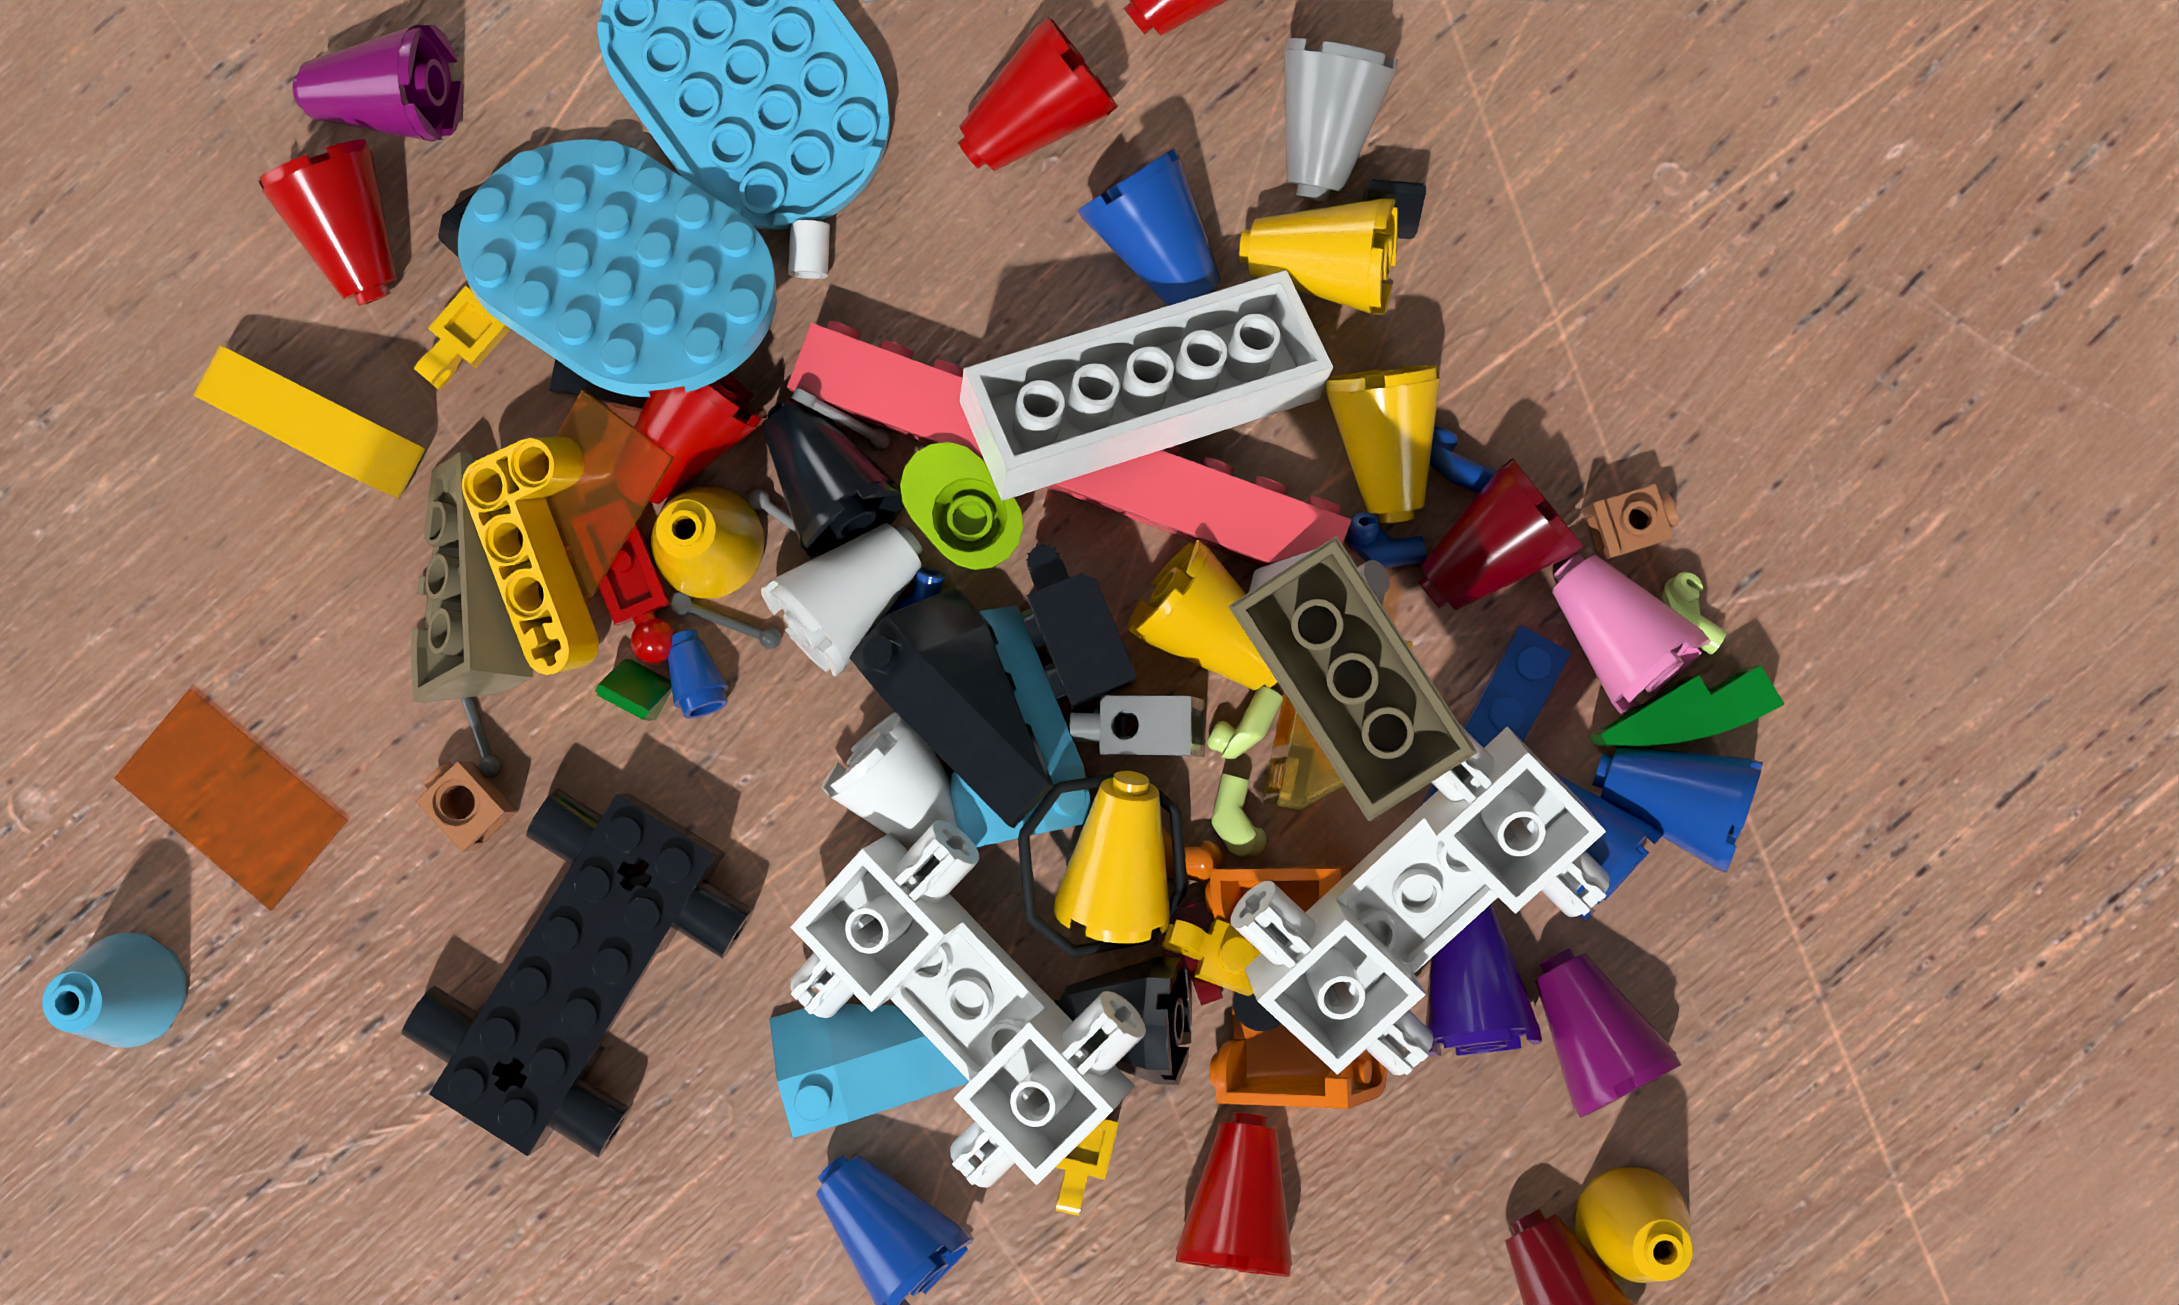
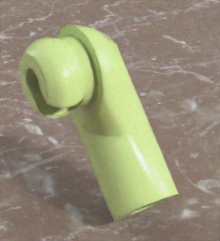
(1683, 595)
(1252, 727)
(1231, 821)

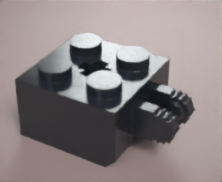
(1077, 630)

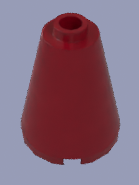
(1497, 541)
(1557, 1267)

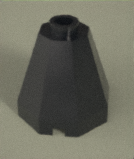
(1163, 1000)

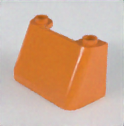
(1274, 1063)

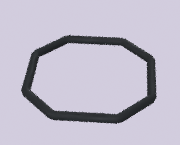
(1027, 872)

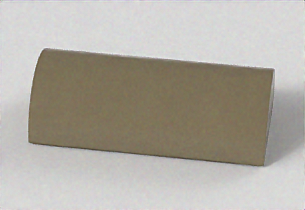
(1352, 679)

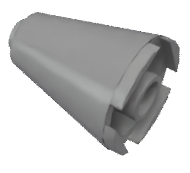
(1330, 111)

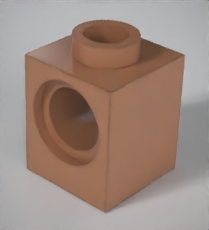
(490, 809)

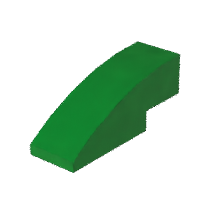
(1692, 711)

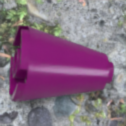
(386, 85)
(1598, 1033)

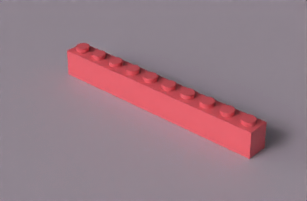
(1154, 489)

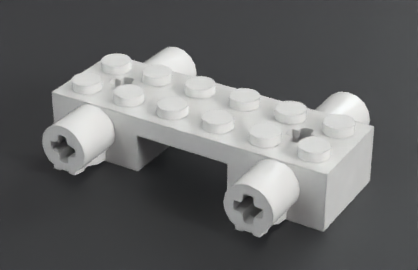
(1350, 961)
(1030, 1069)

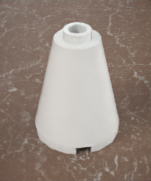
(844, 593)
(893, 782)

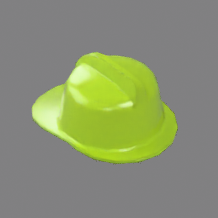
(959, 507)

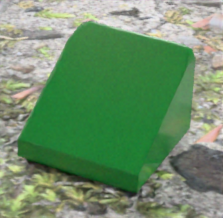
(635, 689)

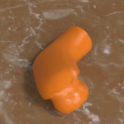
(1197, 859)

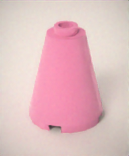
(1624, 630)

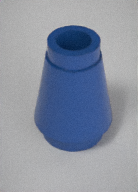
(694, 676)

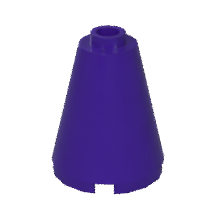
(1478, 993)

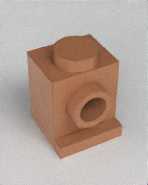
(1610, 524)

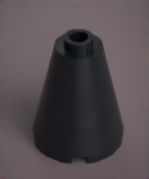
(826, 479)

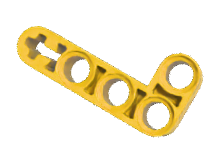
(309, 422)
(571, 637)

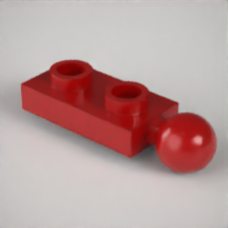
(634, 594)

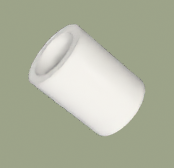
(809, 249)

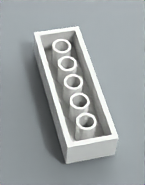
(1143, 384)

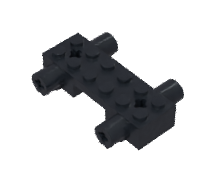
(576, 973)

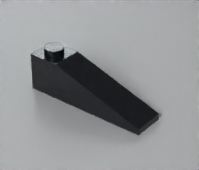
(949, 685)

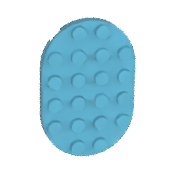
(753, 99)
(618, 267)

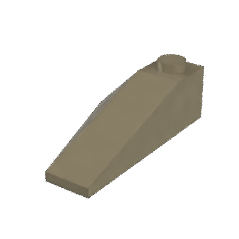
(467, 631)

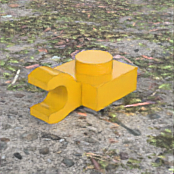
(464, 333)
(1221, 953)
(1087, 1159)

